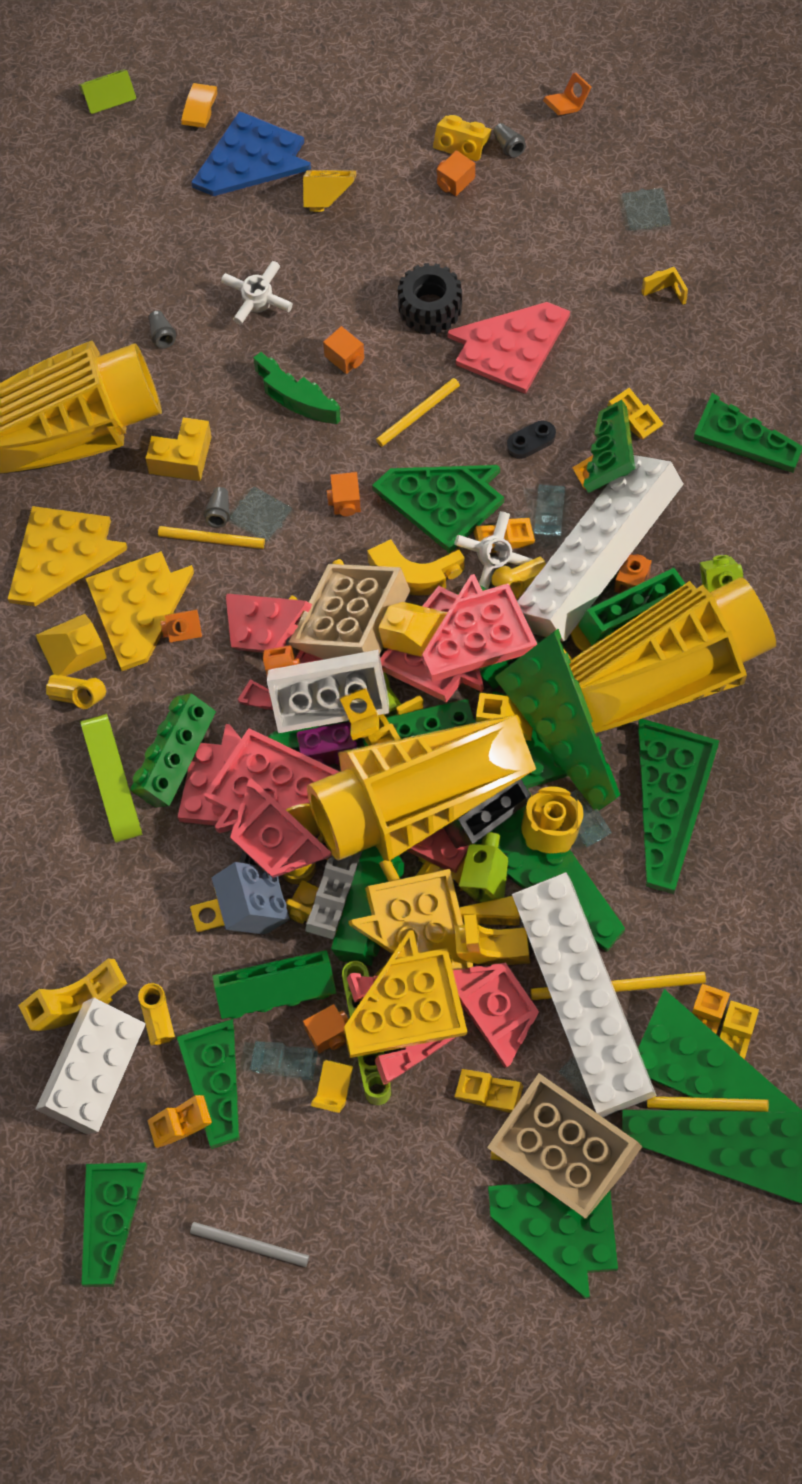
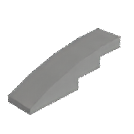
(332, 895)

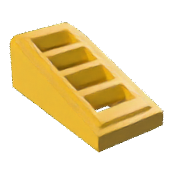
(494, 912)

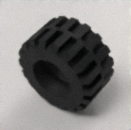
(429, 314)

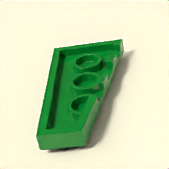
(732, 431)
(612, 449)
(212, 1073)
(108, 1214)

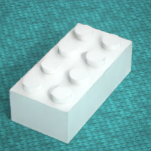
(311, 691)
(90, 1066)

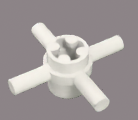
(256, 293)
(484, 548)

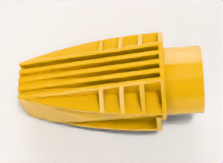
(73, 406)
(674, 653)
(415, 785)

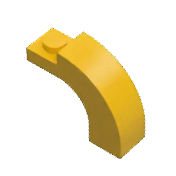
(421, 578)
(491, 946)
(61, 1006)

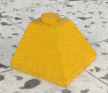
(324, 187)
(409, 627)
(71, 646)

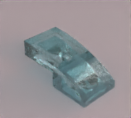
(549, 510)
(593, 825)
(284, 1061)

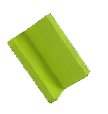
(108, 91)

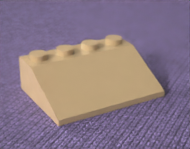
(349, 610)
(564, 1146)

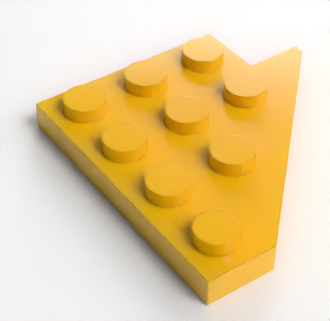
(59, 551)
(134, 603)
(417, 904)
(408, 1003)

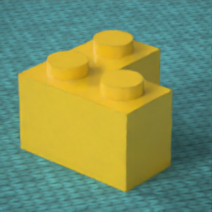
(181, 457)

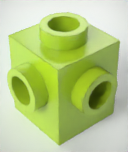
(719, 572)

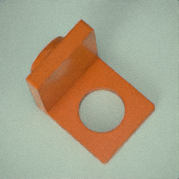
(567, 102)

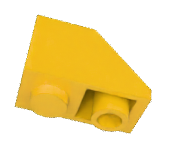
(496, 706)

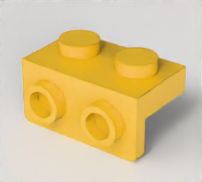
(459, 135)

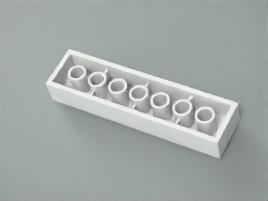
(598, 547)
(583, 995)

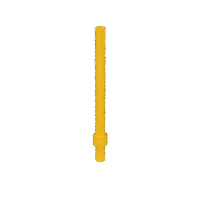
(638, 983)

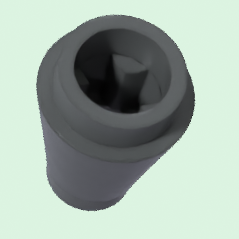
(509, 140)
(161, 330)
(218, 508)

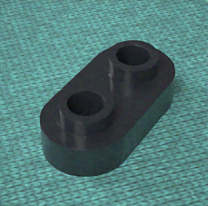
(532, 439)

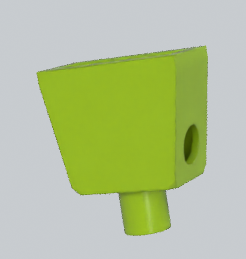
(485, 870)

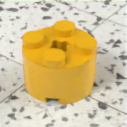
(551, 820)

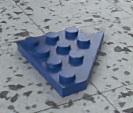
(250, 155)

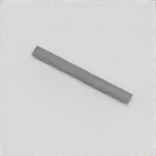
(249, 1244)

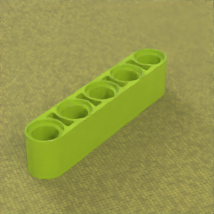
(111, 778)
(369, 1074)

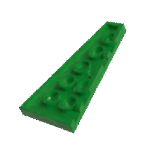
(557, 711)
(673, 783)
(531, 867)
(698, 1063)
(741, 1145)

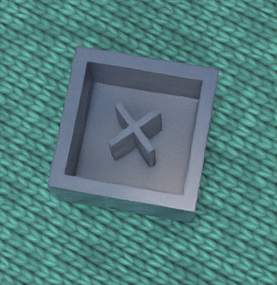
(249, 899)

